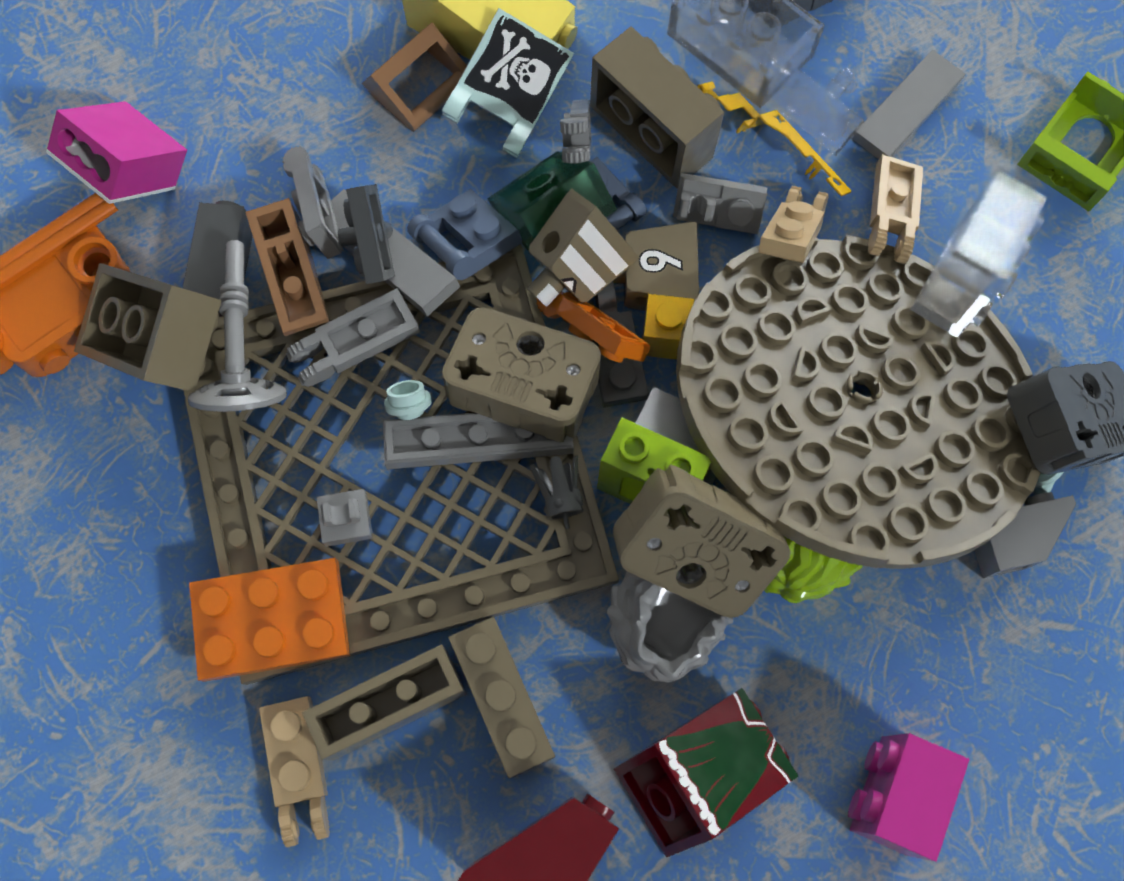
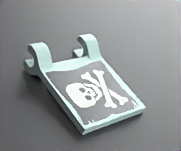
(510, 77)

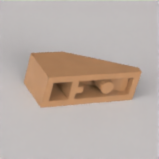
(288, 267)

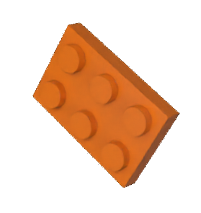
(268, 619)

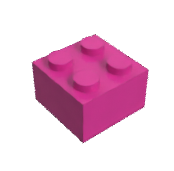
(908, 795)

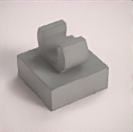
(344, 517)

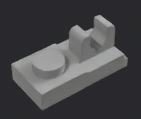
(720, 203)

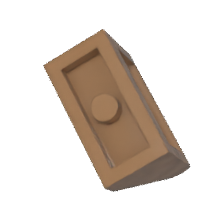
(427, 40)

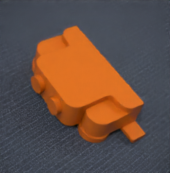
(49, 286)

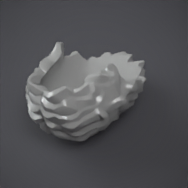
(661, 630)

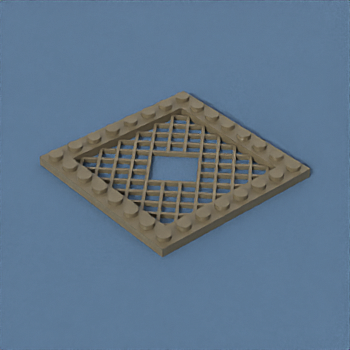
(235, 513)

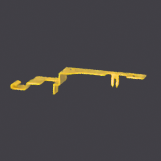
(737, 101)

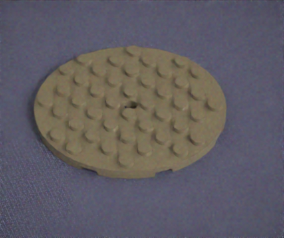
(855, 477)

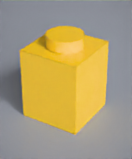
(664, 324)

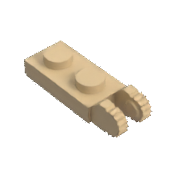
(895, 206)
(794, 226)
(294, 767)

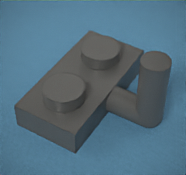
(368, 231)

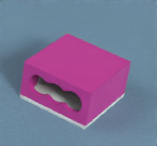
(115, 151)

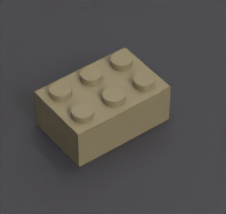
(654, 106)
(148, 328)

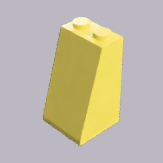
(466, 21)

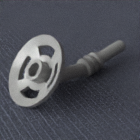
(236, 384)

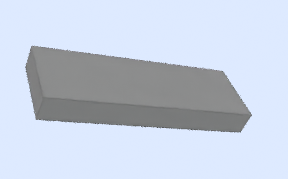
(909, 106)

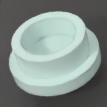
(407, 399)

